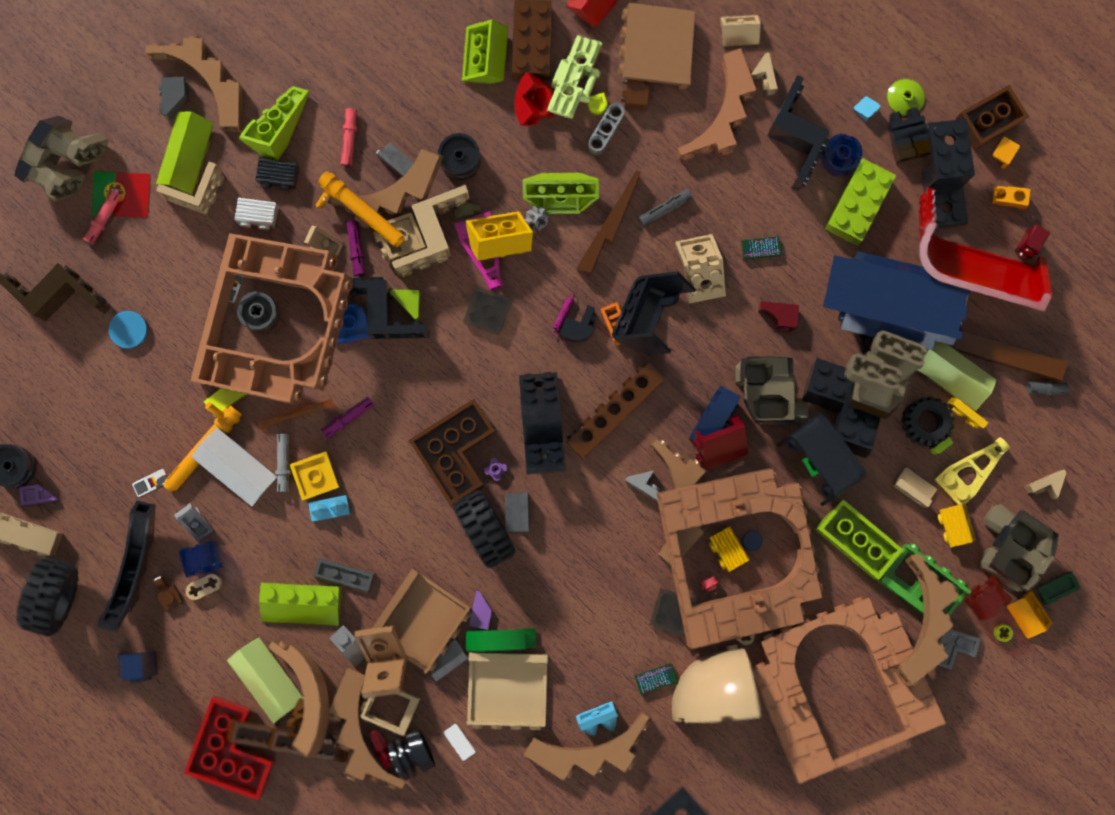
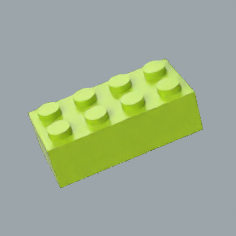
(860, 202)
(859, 539)

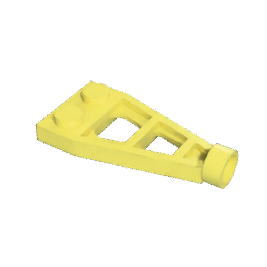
(955, 487)

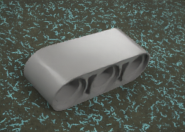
(610, 121)

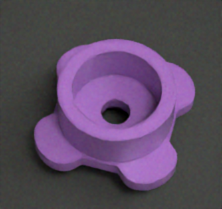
(495, 464)

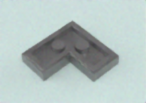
(958, 642)

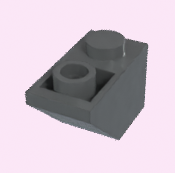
(174, 95)

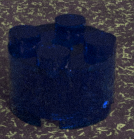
(837, 164)
(201, 559)

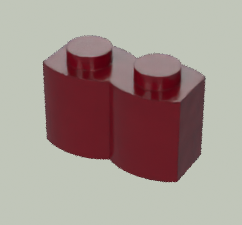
(1032, 242)

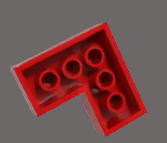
(225, 762)

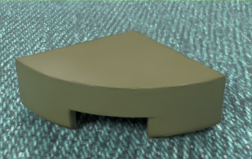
(467, 210)

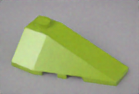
(274, 129)

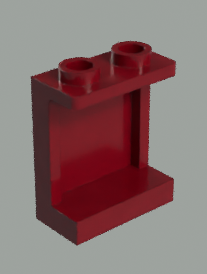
(722, 445)

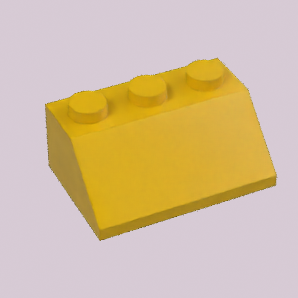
(499, 235)

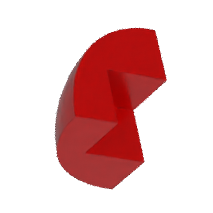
(532, 100)

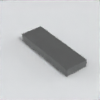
(344, 575)

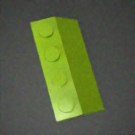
(300, 603)

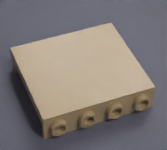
(507, 690)

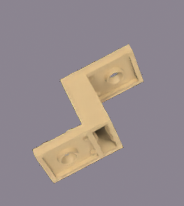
(431, 230)

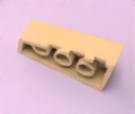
(28, 535)

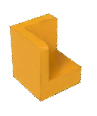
(1005, 151)

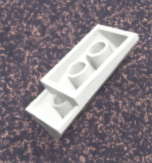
(234, 466)

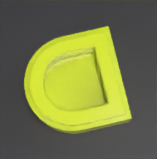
(598, 104)

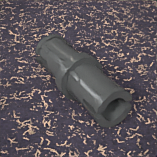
(1047, 388)

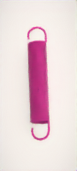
(563, 313)

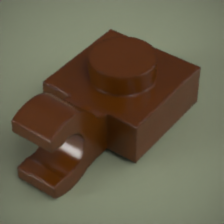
(169, 596)
(297, 715)

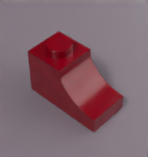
(782, 314)

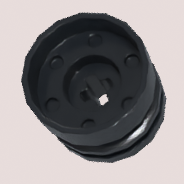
(411, 755)

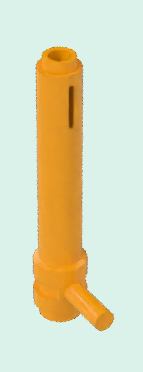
(338, 189)
(224, 421)

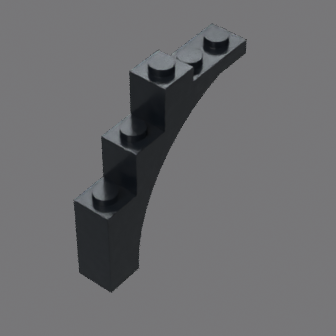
(133, 566)

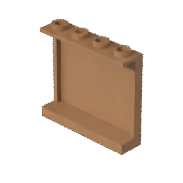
(656, 44)
(424, 619)

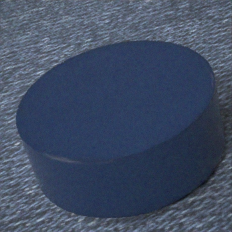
(752, 541)

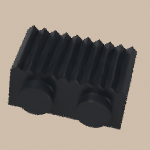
(277, 173)

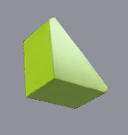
(409, 301)

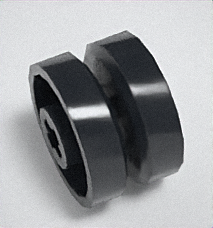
(456, 146)
(16, 466)

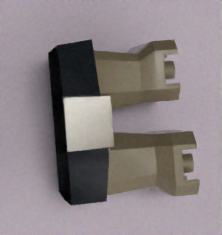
(46, 146)
(770, 390)
(1020, 550)

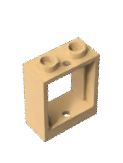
(402, 729)

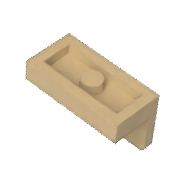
(740, 30)
(915, 487)

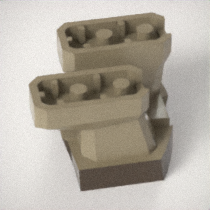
(883, 373)

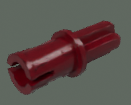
(380, 746)

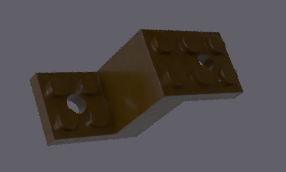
(53, 292)

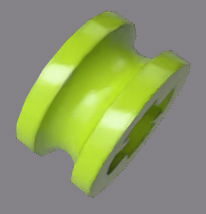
(1009, 632)

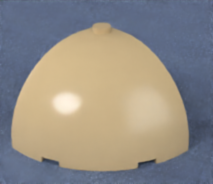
(716, 688)

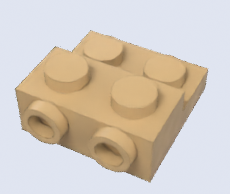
(412, 243)

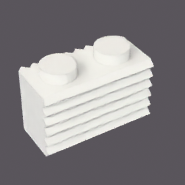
(256, 213)

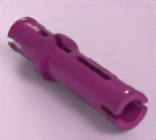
(355, 248)
(348, 416)

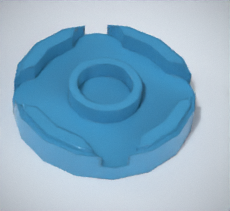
(128, 329)

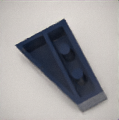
(137, 666)

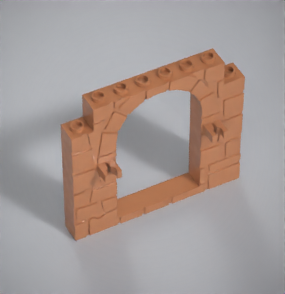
(281, 265)
(753, 610)
(791, 712)

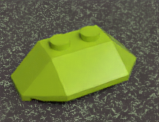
(561, 192)

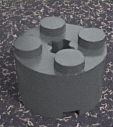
(247, 312)

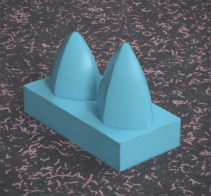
(329, 508)
(602, 714)

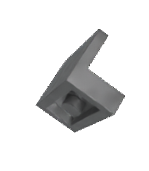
(395, 160)
(516, 512)
(451, 659)

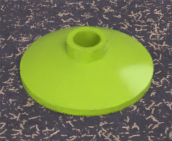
(897, 99)

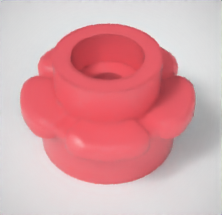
(709, 583)

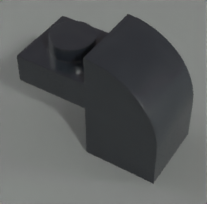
(579, 331)

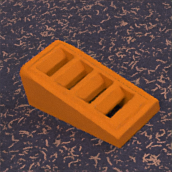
(606, 310)

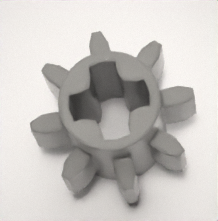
(536, 218)

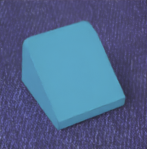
(866, 108)

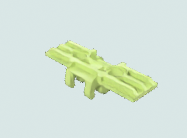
(569, 75)

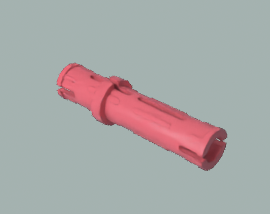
(348, 137)
(102, 217)

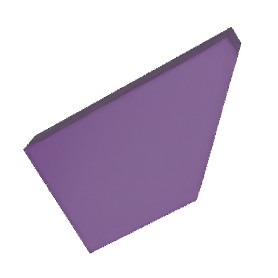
(35, 495)
(480, 612)

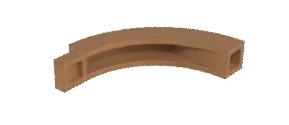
(315, 697)

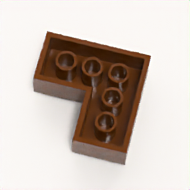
(443, 448)

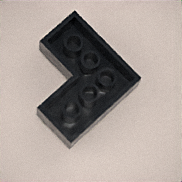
(832, 390)

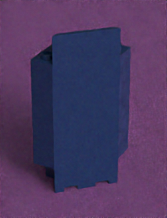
(895, 298)

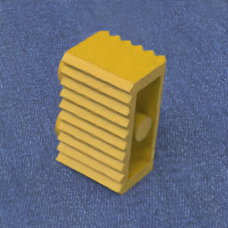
(957, 525)
(728, 549)

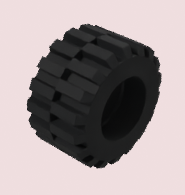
(942, 415)

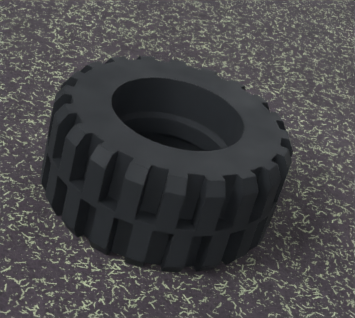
(484, 529)
(47, 596)

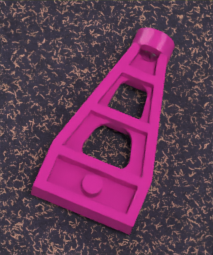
(488, 274)

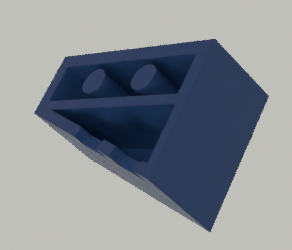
(717, 412)

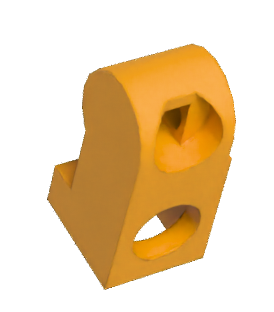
(1011, 197)

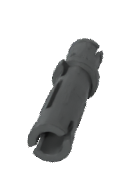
(672, 203)

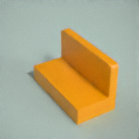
(1030, 615)

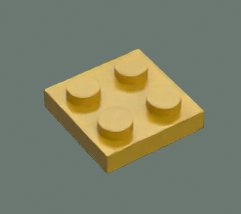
(961, 409)
(314, 476)

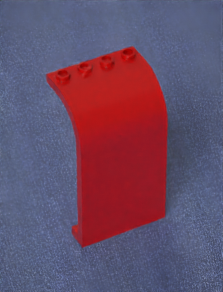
(980, 269)

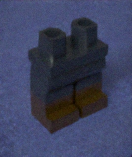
(908, 136)

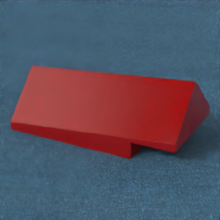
(591, 10)

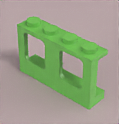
(912, 594)

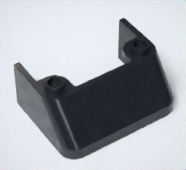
(644, 307)
(828, 455)

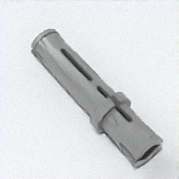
(282, 463)

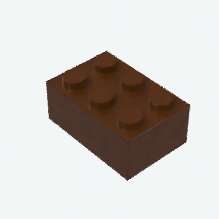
(993, 116)

